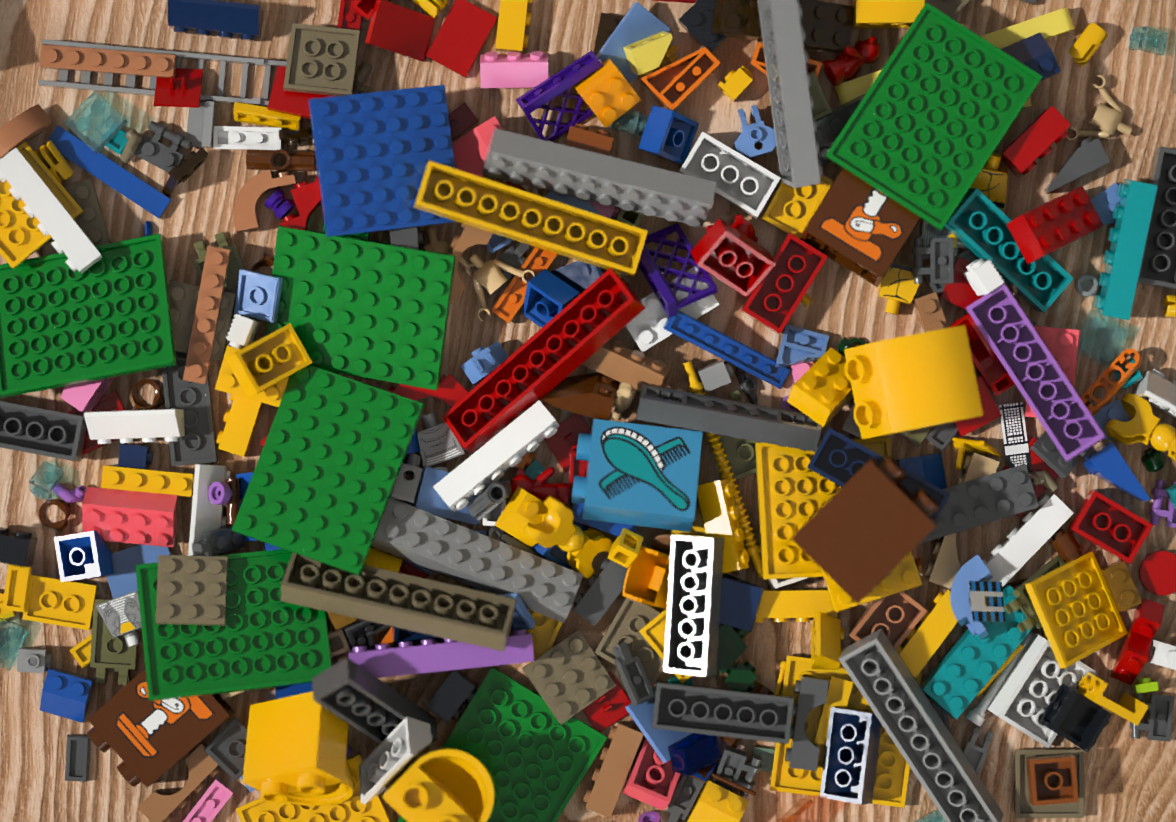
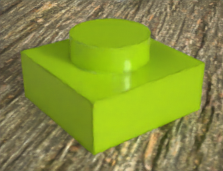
(1144, 685)

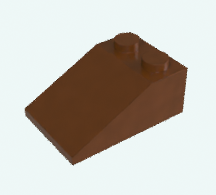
(585, 395)

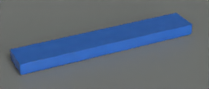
(110, 172)
(727, 348)

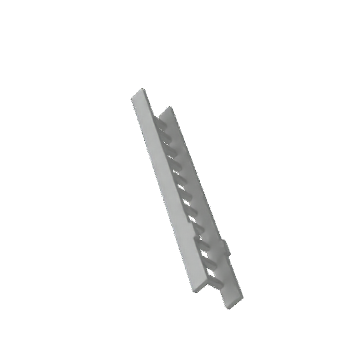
(131, 79)

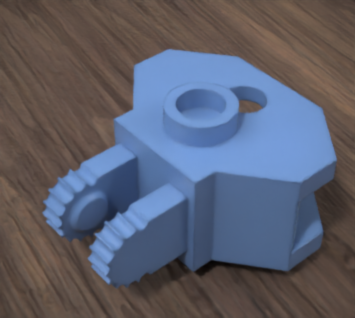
(754, 134)
(484, 362)

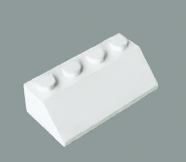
(135, 424)
(206, 515)
(393, 757)

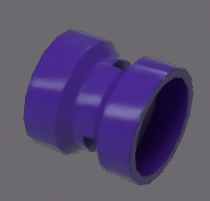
(279, 204)

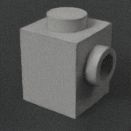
(716, 375)
(34, 660)

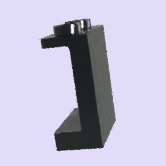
(1075, 718)

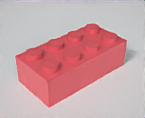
(1065, 348)
(131, 516)

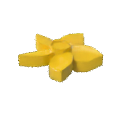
(669, 56)

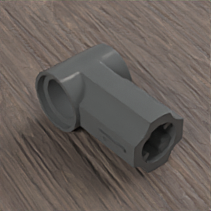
(489, 500)

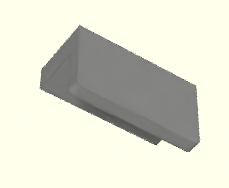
(201, 124)

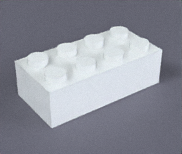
(736, 176)
(648, 325)

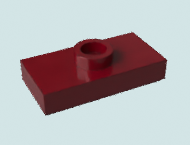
(461, 120)

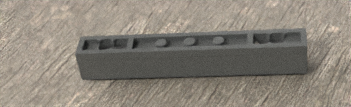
(728, 418)

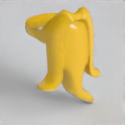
(970, 445)

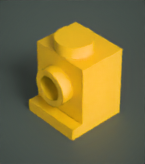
(735, 83)
(625, 548)

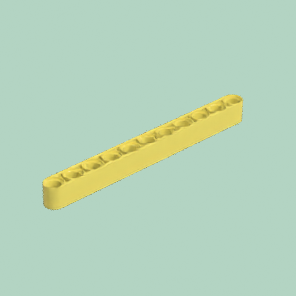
(1048, 25)

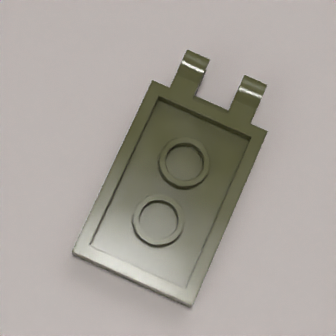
(234, 265)
(739, 451)
(1023, 599)
(110, 652)

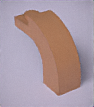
(23, 128)
(248, 198)

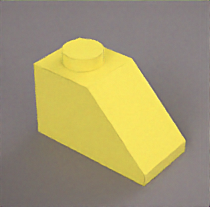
(647, 53)

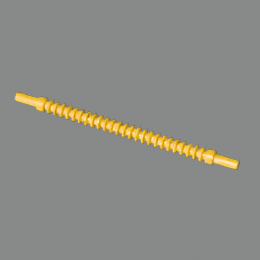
(753, 550)

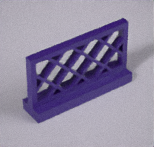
(555, 87)
(657, 280)

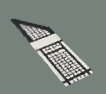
(1015, 435)

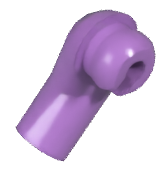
(70, 496)

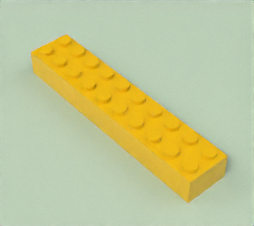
(530, 219)

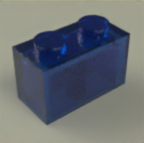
(694, 753)

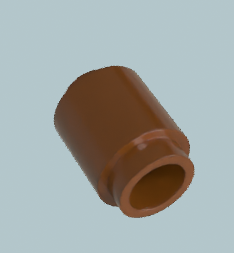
(1065, 545)

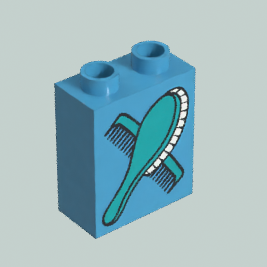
(638, 475)

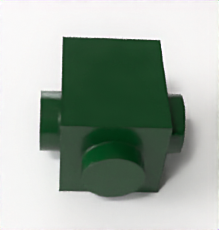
(740, 677)

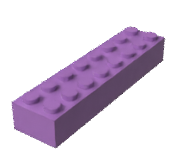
(1036, 372)
(440, 656)

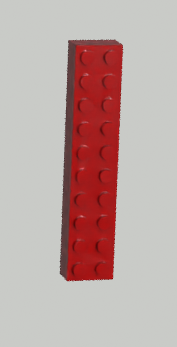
(544, 360)

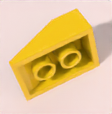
(269, 360)

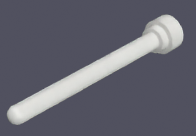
(977, 714)

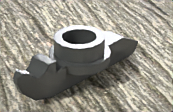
(747, 385)

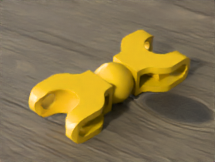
(1143, 427)
(560, 531)

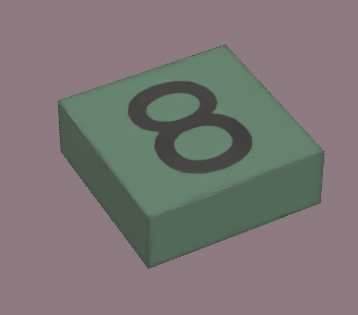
(767, 757)

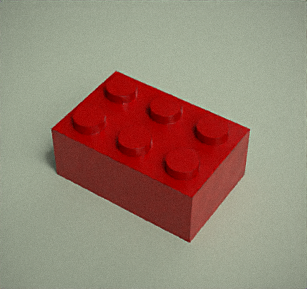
(1035, 141)
(733, 257)
(1110, 526)

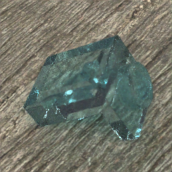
(1148, 40)
(631, 122)
(45, 480)

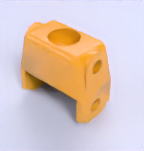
(648, 578)

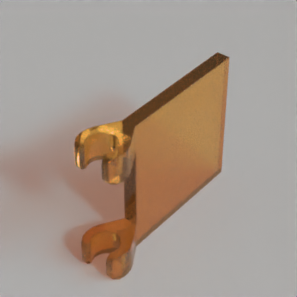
(796, 810)

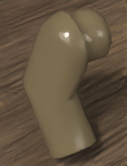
(360, 77)
(133, 141)
(1041, 477)

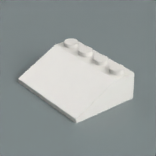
(1158, 391)
(1032, 688)

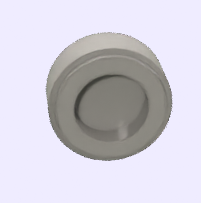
(1087, 285)

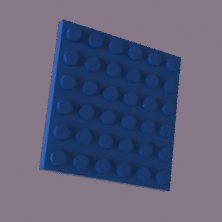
(375, 155)

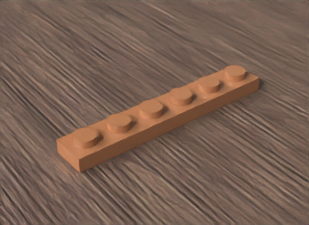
(108, 61)
(206, 315)

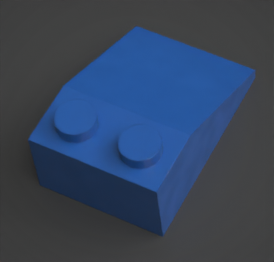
(1110, 466)

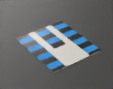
(987, 601)

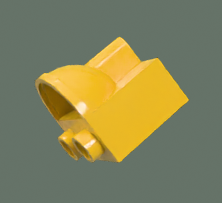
(297, 752)
(443, 788)

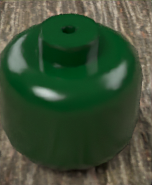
(1153, 460)

